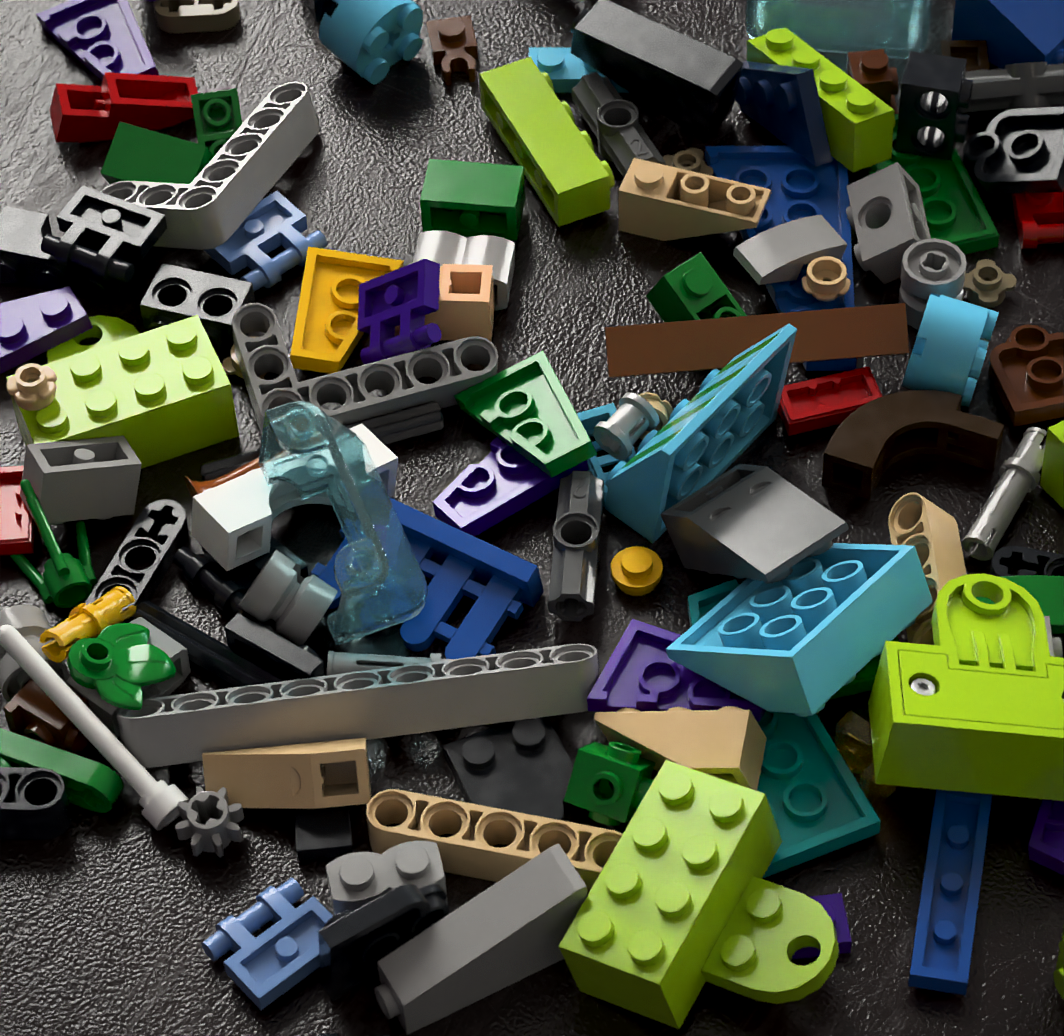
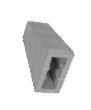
(484, 943)

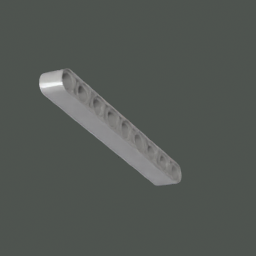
(362, 704)

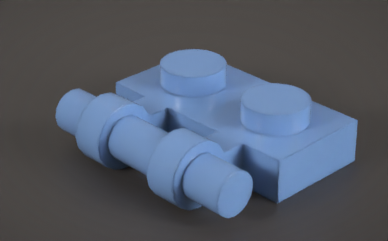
(267, 227)
(280, 955)

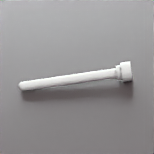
(156, 797)

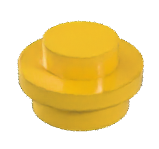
(636, 570)

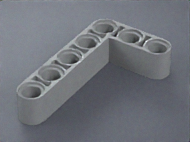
(236, 178)
(353, 386)

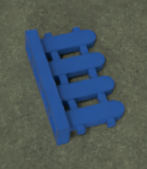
(461, 561)

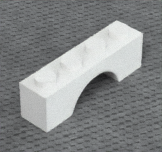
(238, 515)

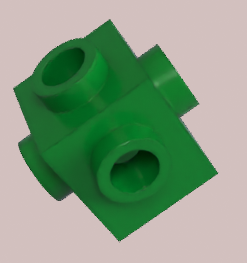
(609, 781)

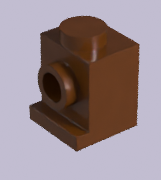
(872, 71)
(38, 718)

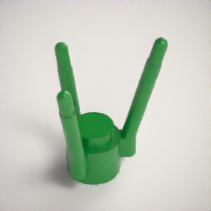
(65, 578)

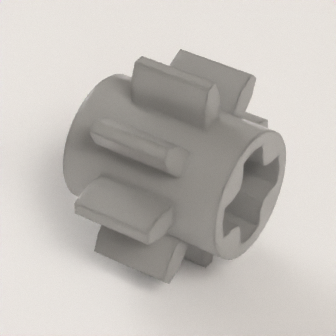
(205, 809)

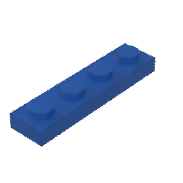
(950, 891)

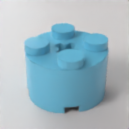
(373, 34)
(950, 347)

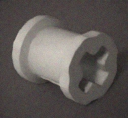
(626, 426)

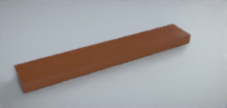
(716, 341)

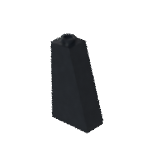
(659, 66)

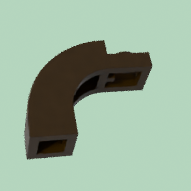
(904, 427)

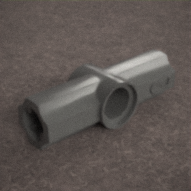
(1016, 87)
(613, 123)
(576, 546)

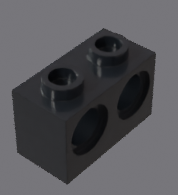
(932, 105)
(184, 293)

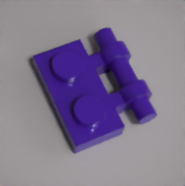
(402, 300)

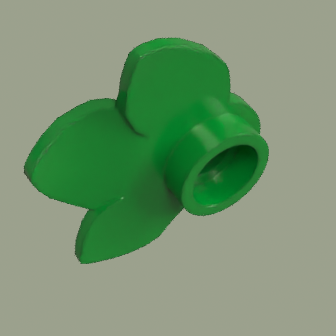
(119, 664)

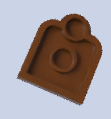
(1029, 374)

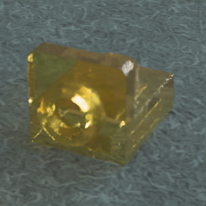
(855, 747)

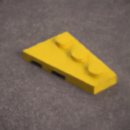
(329, 307)

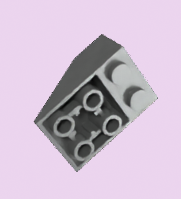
(750, 525)

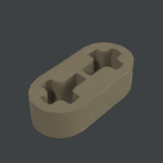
(196, 15)

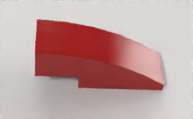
(141, 100)

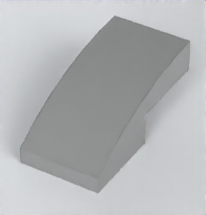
(784, 249)

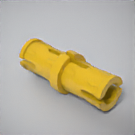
(87, 622)

